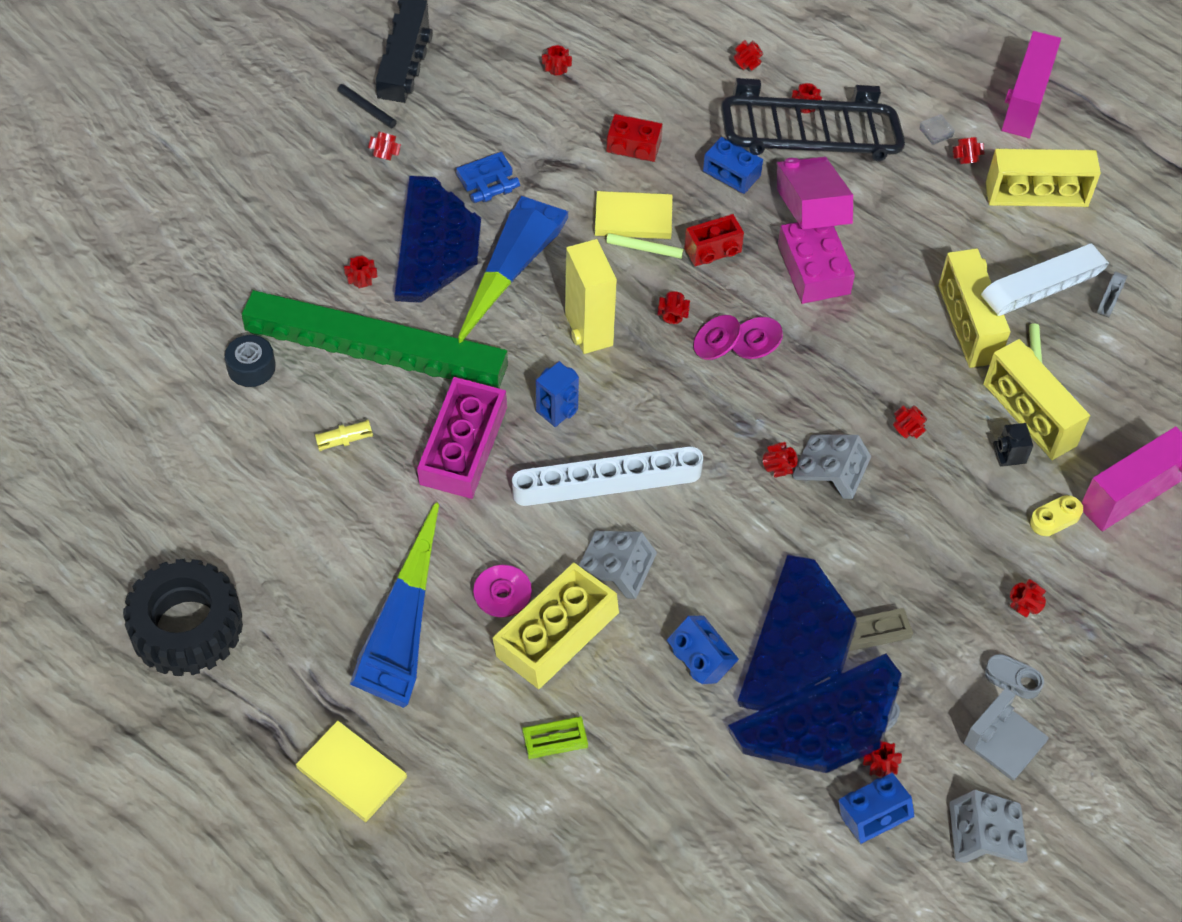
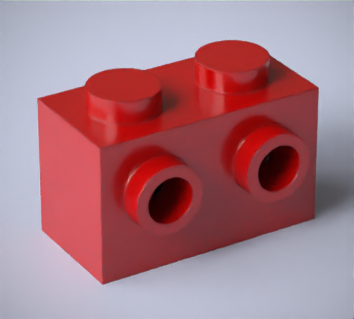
(632, 139)
(714, 240)

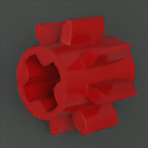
(748, 55)
(557, 60)
(807, 91)
(384, 145)
(968, 150)
(360, 271)
(673, 307)
(910, 421)
(780, 459)
(1027, 598)
(883, 760)

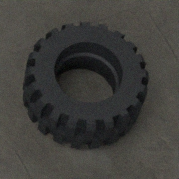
(175, 585)

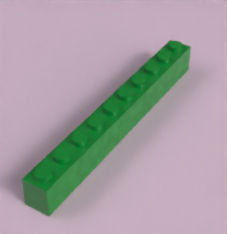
(373, 339)

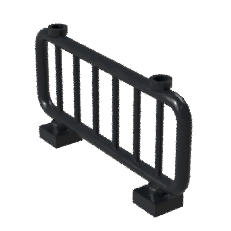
(864, 99)

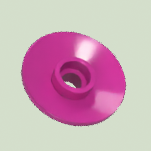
(717, 337)
(758, 338)
(502, 580)

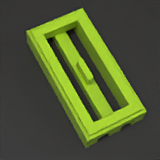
(556, 748)

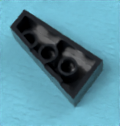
(404, 51)

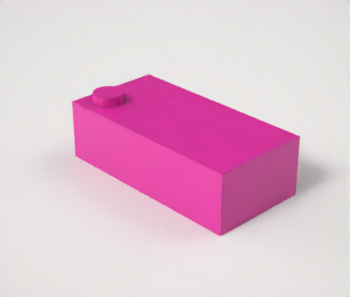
(1030, 85)
(814, 192)
(462, 437)
(1134, 480)

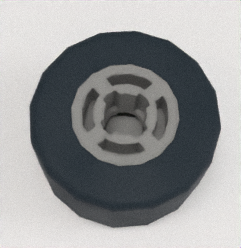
(250, 360)

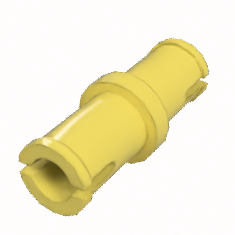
(344, 435)

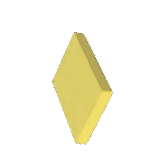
(634, 214)
(351, 771)

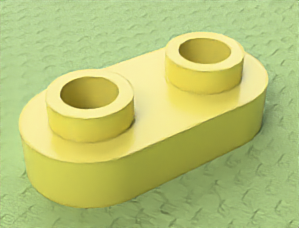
(1059, 515)

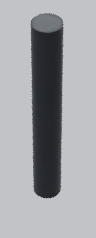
(367, 106)

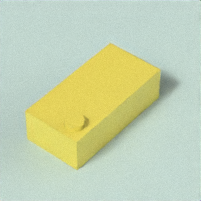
(1042, 177)
(590, 296)
(975, 322)
(1036, 399)
(556, 625)

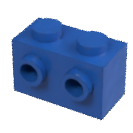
(732, 165)
(557, 393)
(702, 650)
(876, 808)

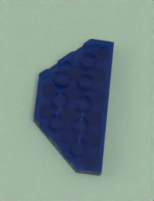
(436, 241)
(801, 637)
(826, 722)

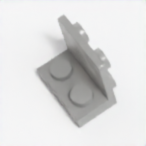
(836, 460)
(619, 558)
(1005, 737)
(987, 826)

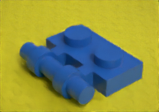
(486, 171)

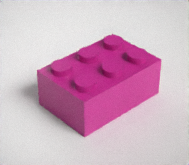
(815, 262)

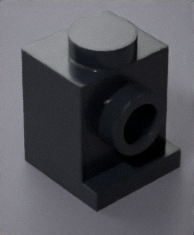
(1013, 445)

